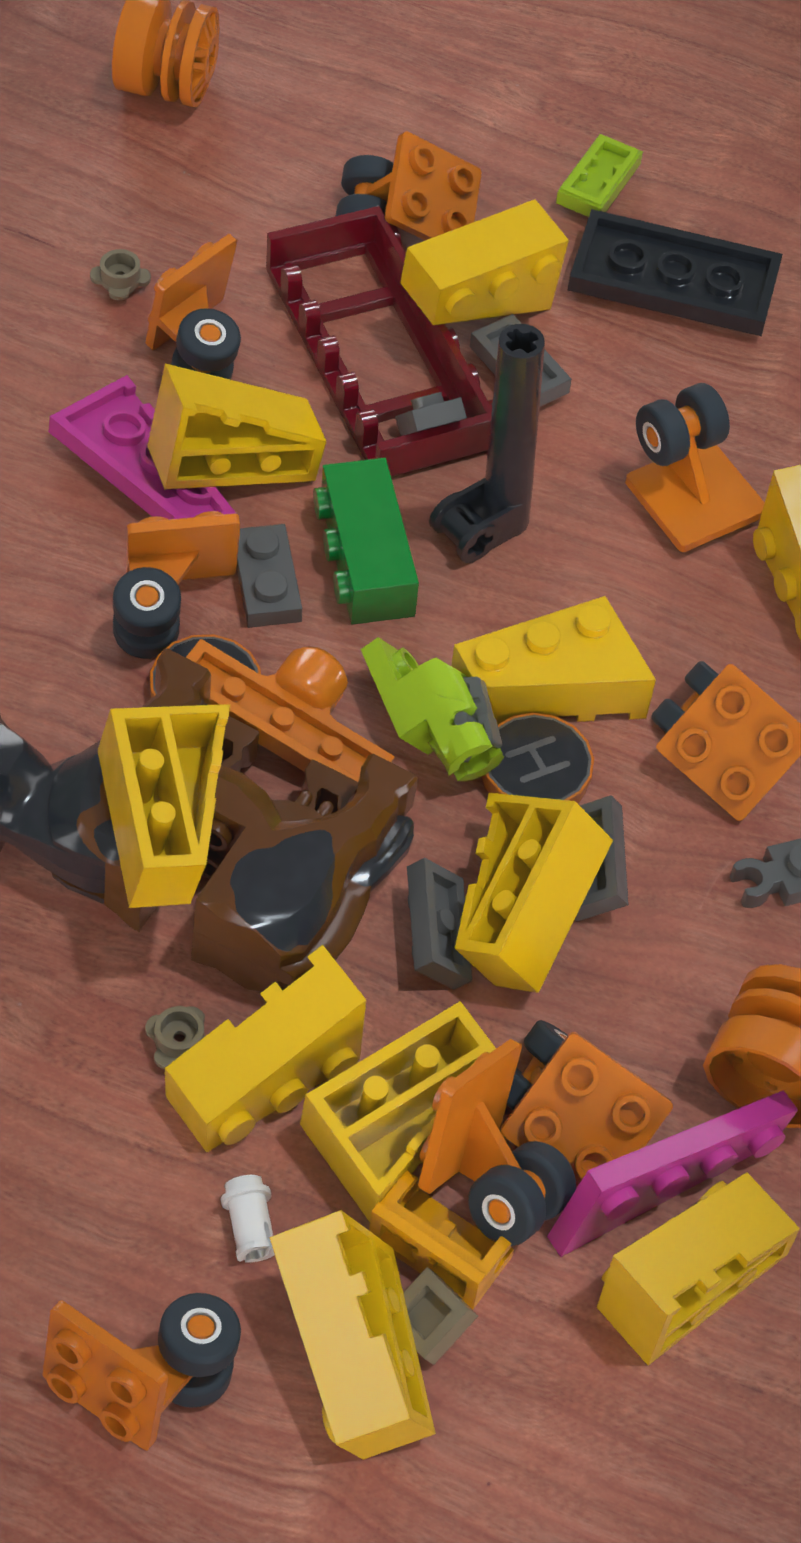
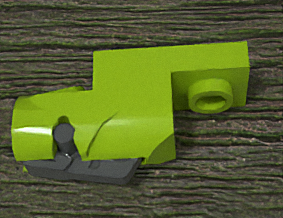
(437, 709)

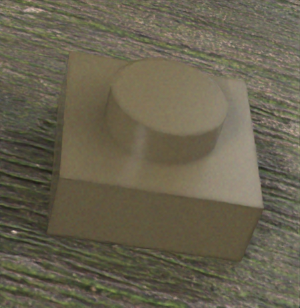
(435, 1315)

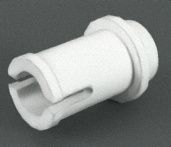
(247, 1203)

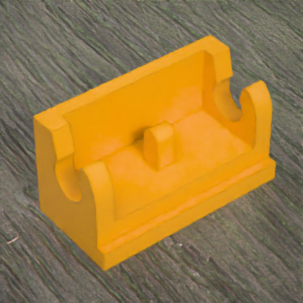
(437, 1238)

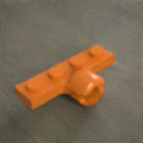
(290, 707)

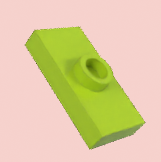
(599, 176)

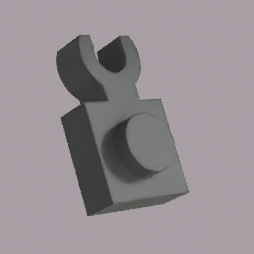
(429, 413)
(777, 875)

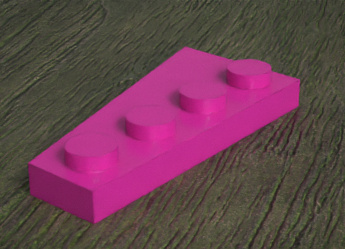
(112, 437)
(664, 1169)

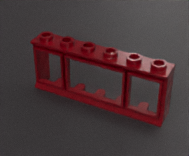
(438, 346)

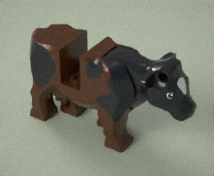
(276, 868)

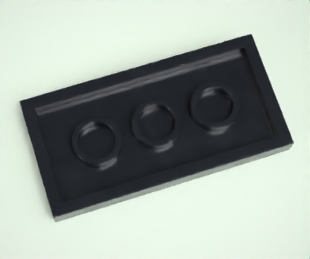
(675, 272)

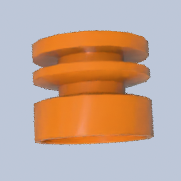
(166, 48)
(761, 1040)

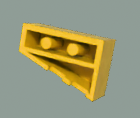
(231, 433)
(161, 796)
(270, 1057)
(694, 1265)

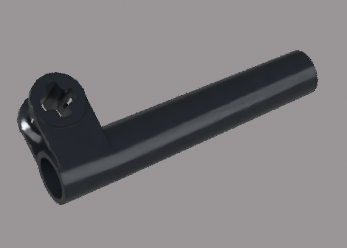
(501, 502)

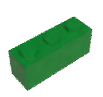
(366, 541)

